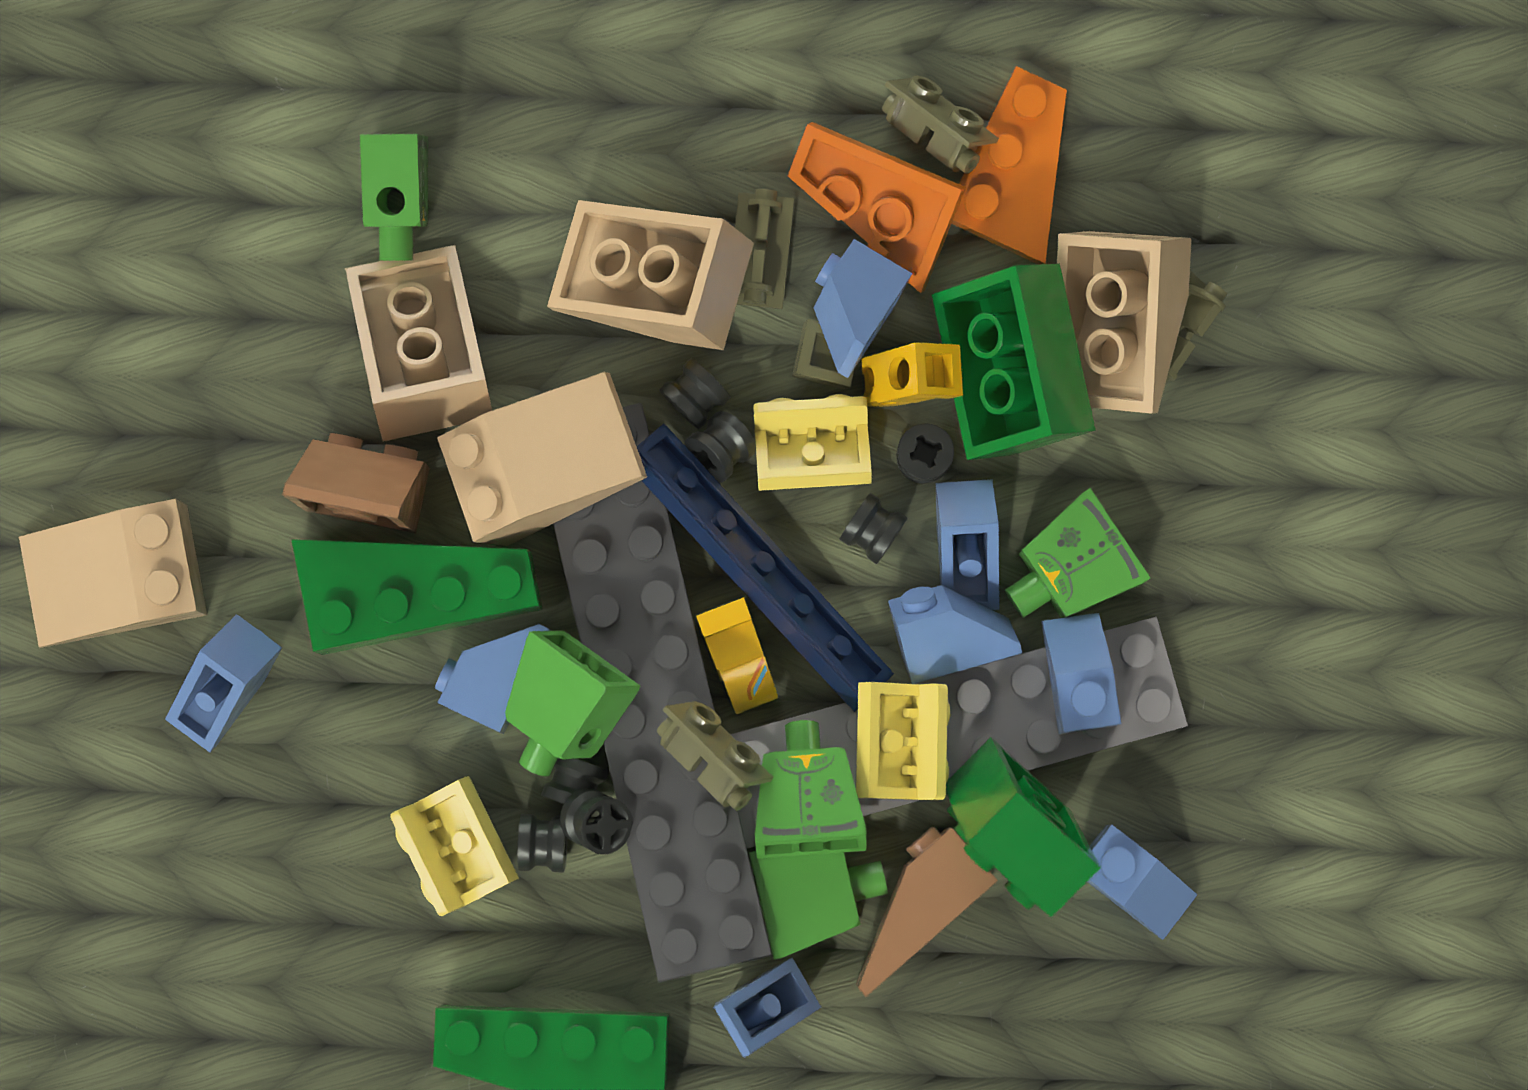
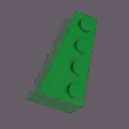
(399, 591)
(553, 1047)

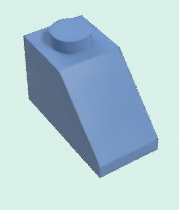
(856, 301)
(969, 540)
(948, 632)
(1080, 674)
(484, 679)
(222, 682)
(1138, 882)
(767, 1006)

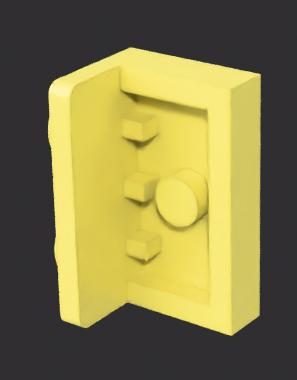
(812, 442)
(902, 741)
(453, 847)

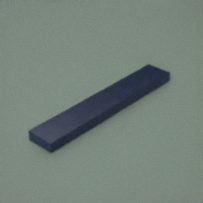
(759, 566)

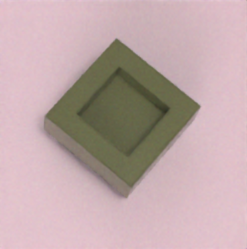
(815, 360)

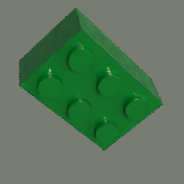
(1016, 361)
(1019, 829)

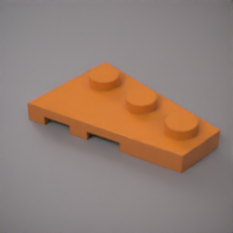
(1015, 179)
(880, 197)

